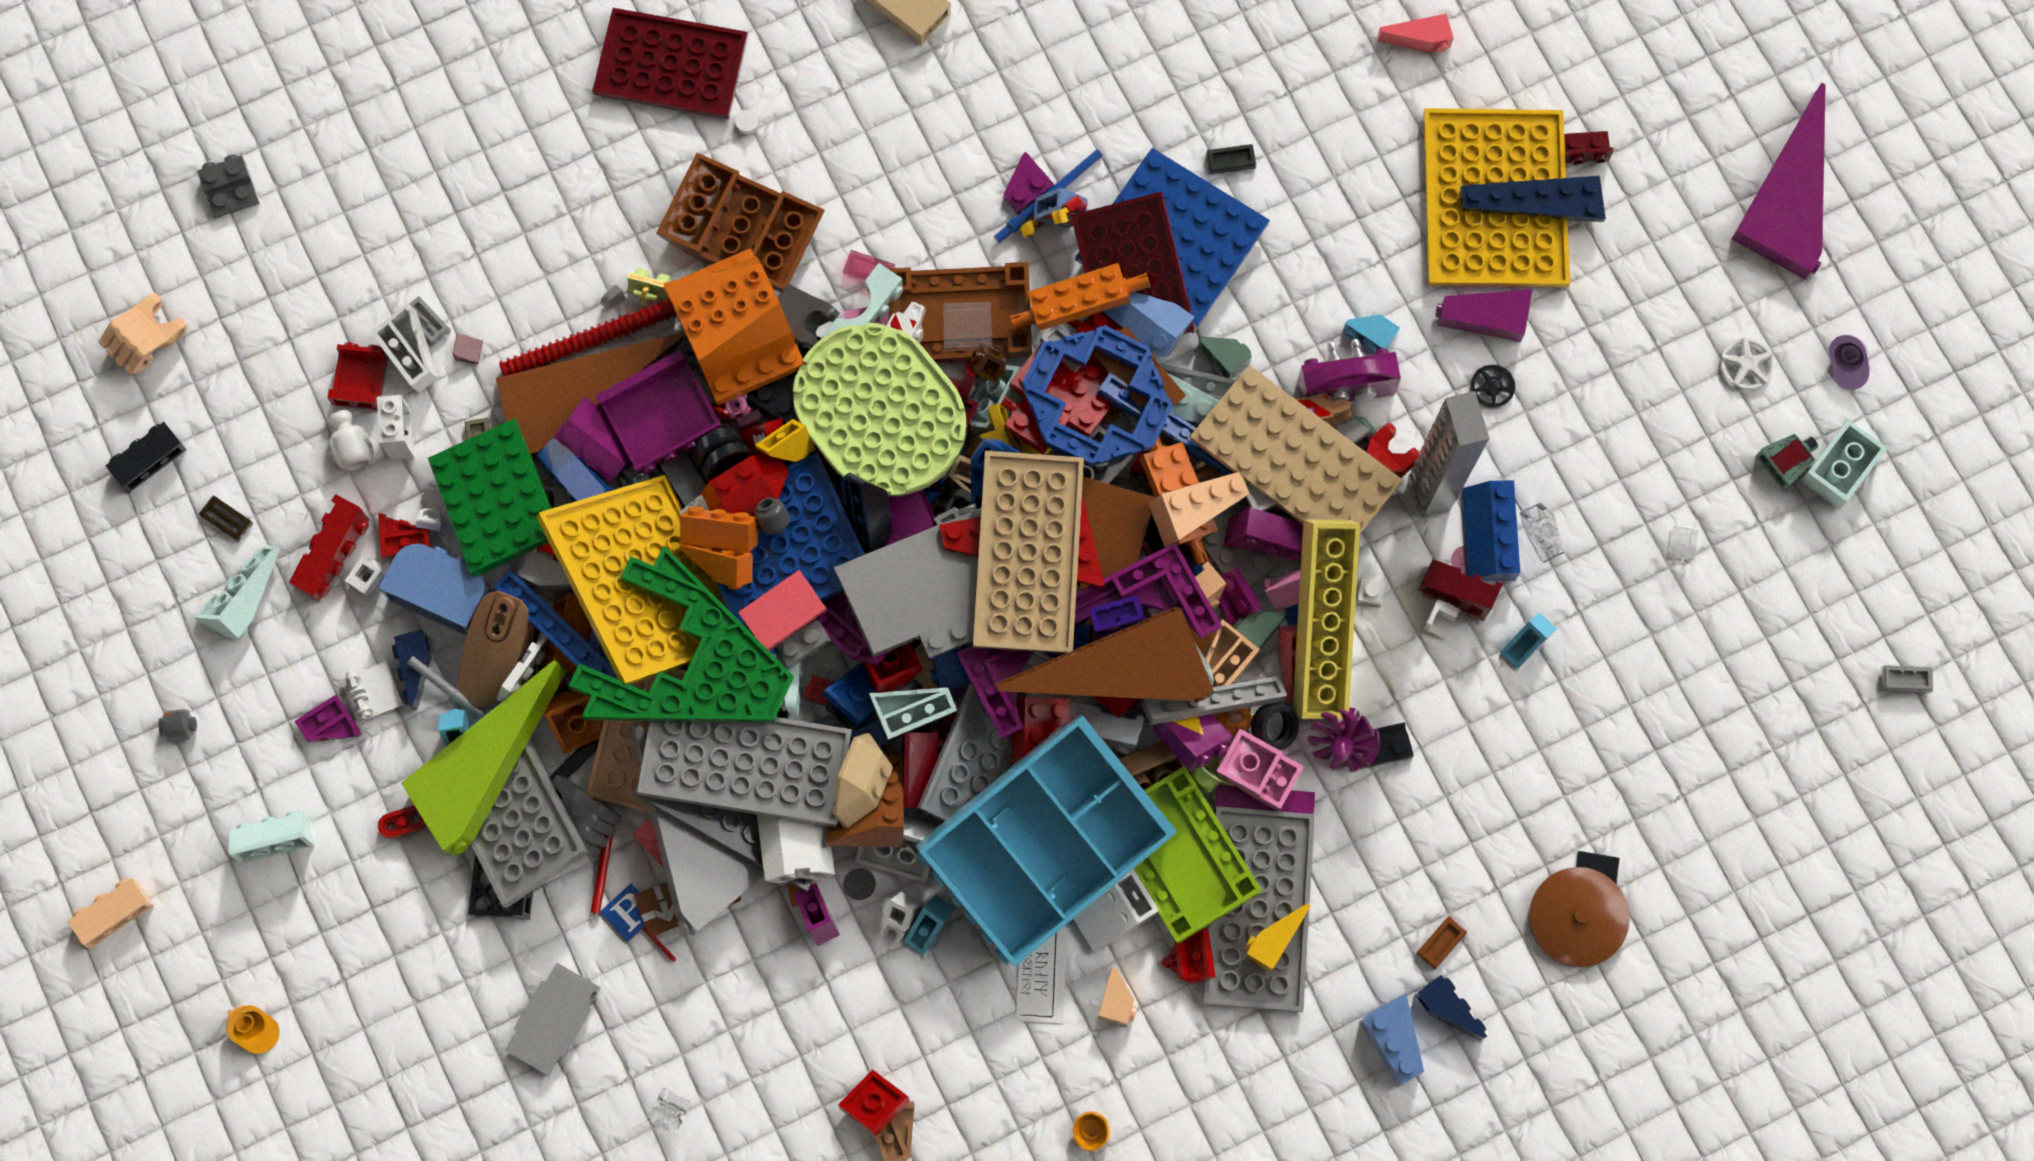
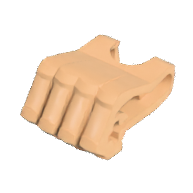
(138, 334)

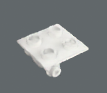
(371, 691)

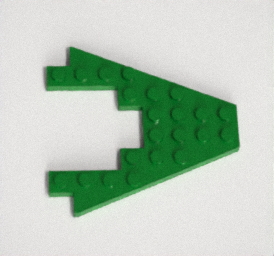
(727, 678)

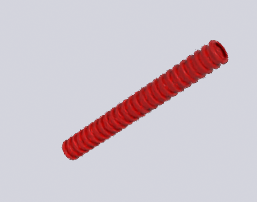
(588, 338)

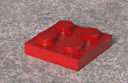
(874, 1102)

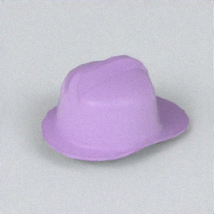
(1849, 362)

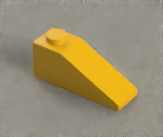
(1273, 940)

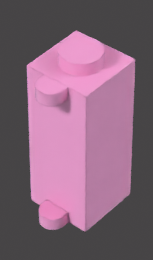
(1284, 590)

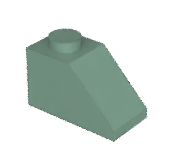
(1226, 354)
(1260, 626)

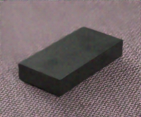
(1231, 159)

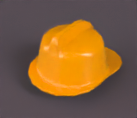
(252, 1029)

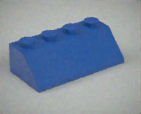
(1491, 530)

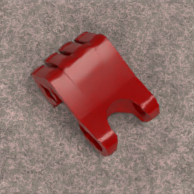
(1396, 462)

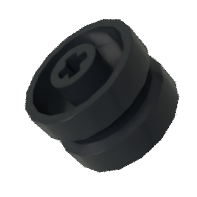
(719, 452)

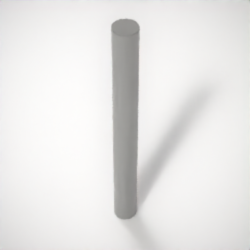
(445, 687)

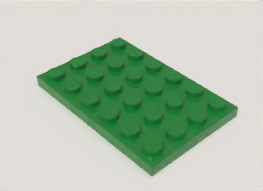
(492, 496)

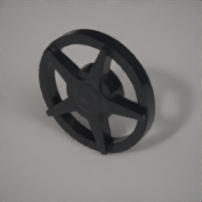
(1493, 385)

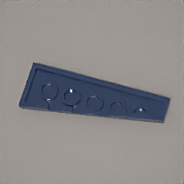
(1558, 198)

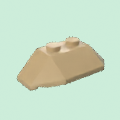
(860, 780)

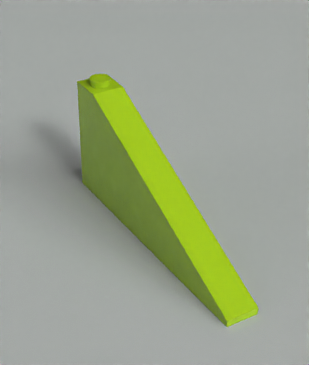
(467, 776)

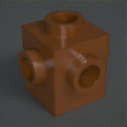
(988, 362)

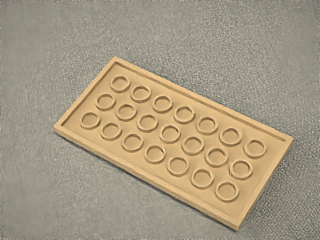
(1293, 454)
(1028, 552)

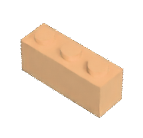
(110, 912)

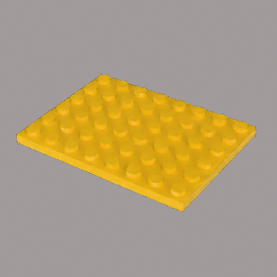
(1487, 149)
(593, 548)

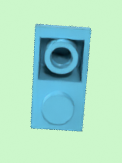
(1371, 331)

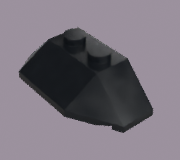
(868, 511)

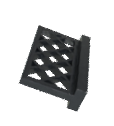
(520, 909)

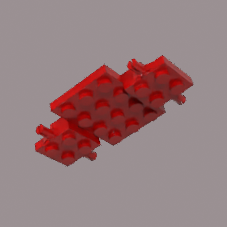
(1079, 389)

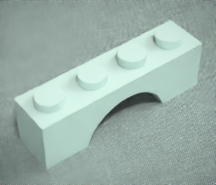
(883, 288)

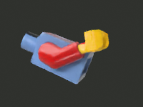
(1055, 209)

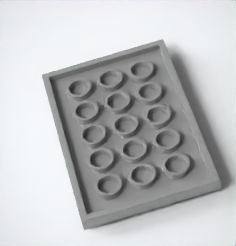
(526, 833)

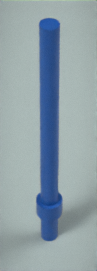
(1015, 224)

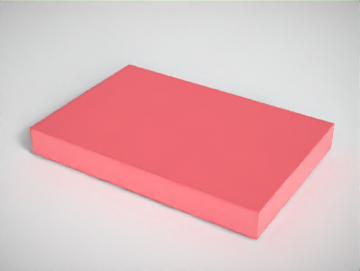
(783, 610)

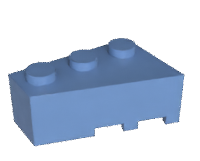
(1395, 1039)

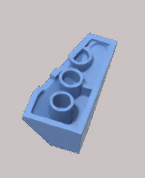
(1153, 321)

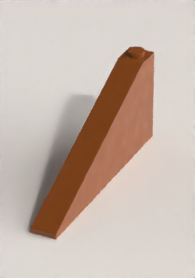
(548, 394)
(1117, 526)
(1140, 661)

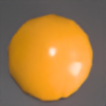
(1091, 1131)

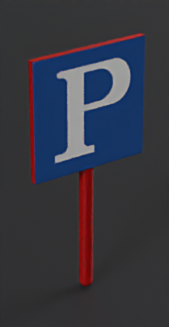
(627, 919)

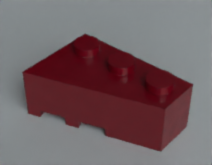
(1459, 590)

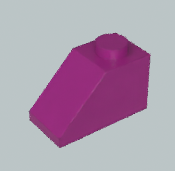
(816, 914)

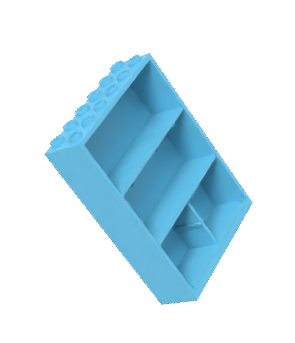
(1044, 840)

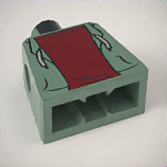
(1787, 458)

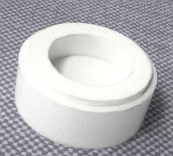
(747, 122)

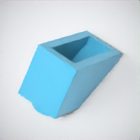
(1528, 640)
(452, 725)

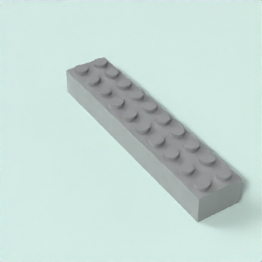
(1448, 454)

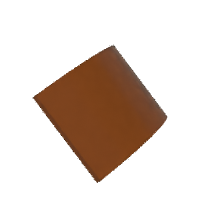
(725, 214)

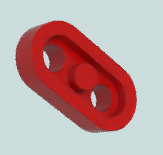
(403, 822)

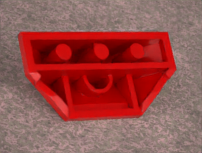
(746, 484)

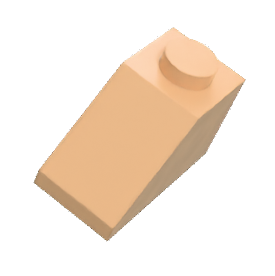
(1117, 1001)

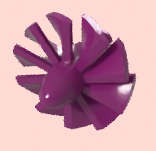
(1351, 742)

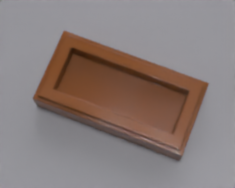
(1441, 943)

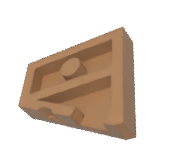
(896, 1136)

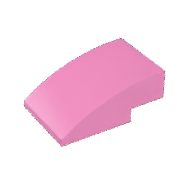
(1259, 770)

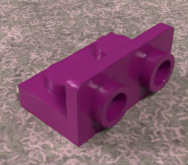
(1237, 597)

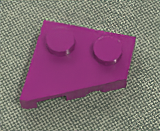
(1026, 184)
(328, 722)

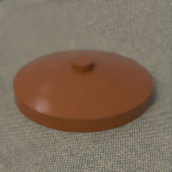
(1579, 917)

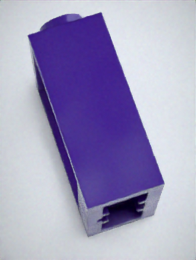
(1116, 616)

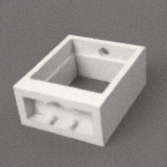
(393, 421)

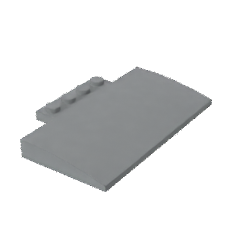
(913, 593)

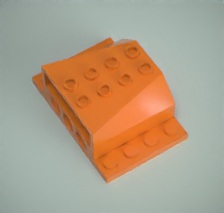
(735, 326)

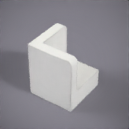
(1441, 619)

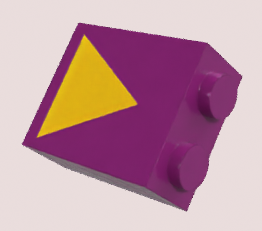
(1194, 739)

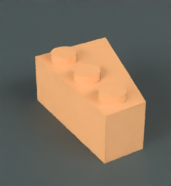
(1230, 655)

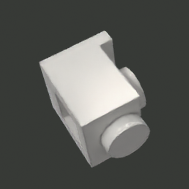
(363, 568)

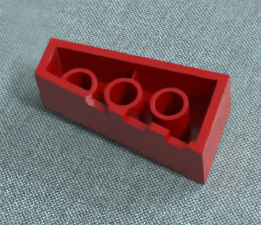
(329, 548)

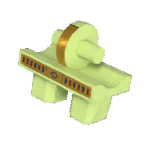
(647, 288)

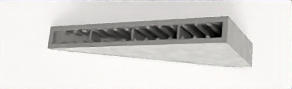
(698, 871)

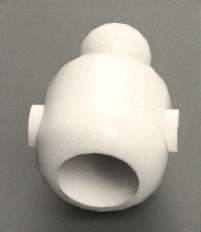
(349, 443)

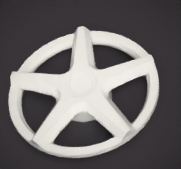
(1748, 363)

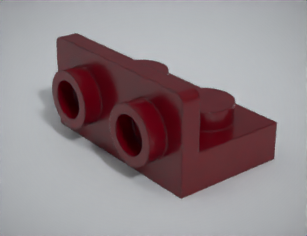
(1587, 147)

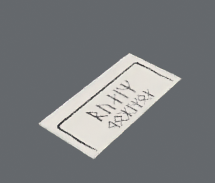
(1043, 982)

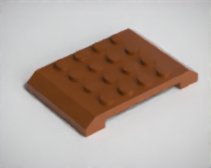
(1001, 285)

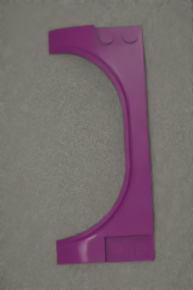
(1158, 581)

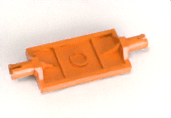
(1079, 297)
(1171, 470)

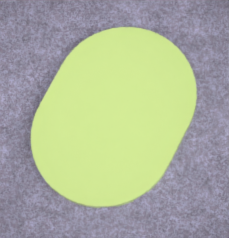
(880, 408)

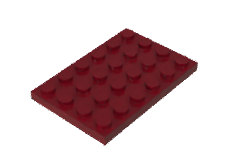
(670, 63)
(1140, 240)

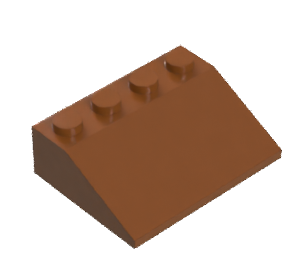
(882, 825)

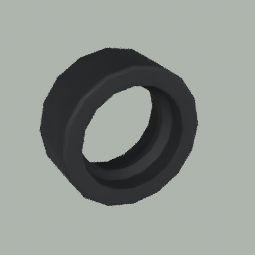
(1289, 729)

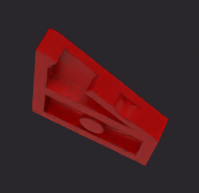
(399, 534)

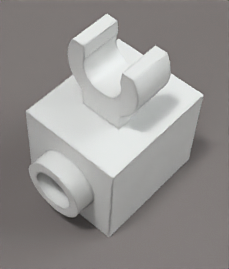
(901, 914)

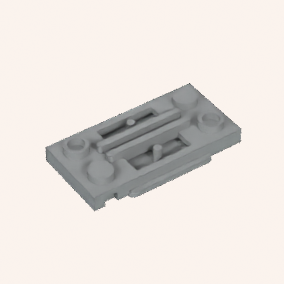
(552, 1019)

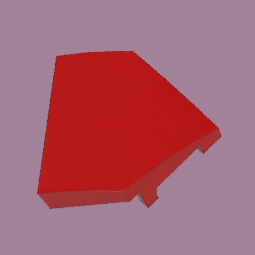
(1192, 958)

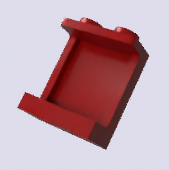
(358, 376)

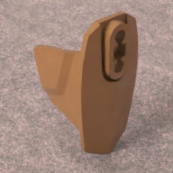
(491, 655)

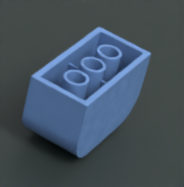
(434, 586)

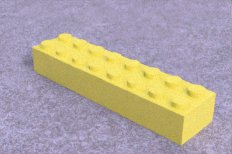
(1326, 617)

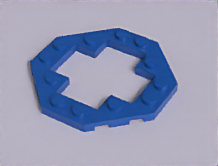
(1116, 441)

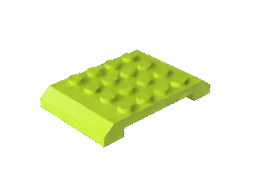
(1198, 870)

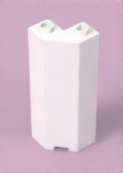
(794, 850)

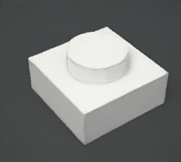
(1371, 591)

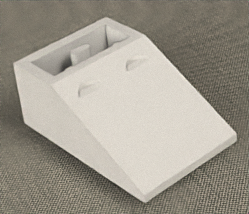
(545, 575)
(1116, 912)

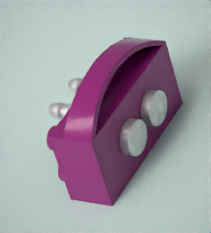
(1351, 378)

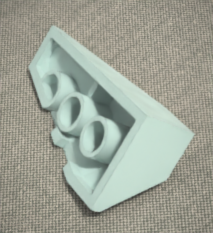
(237, 604)

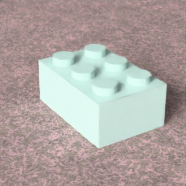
(1844, 464)

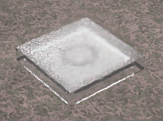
(967, 325)

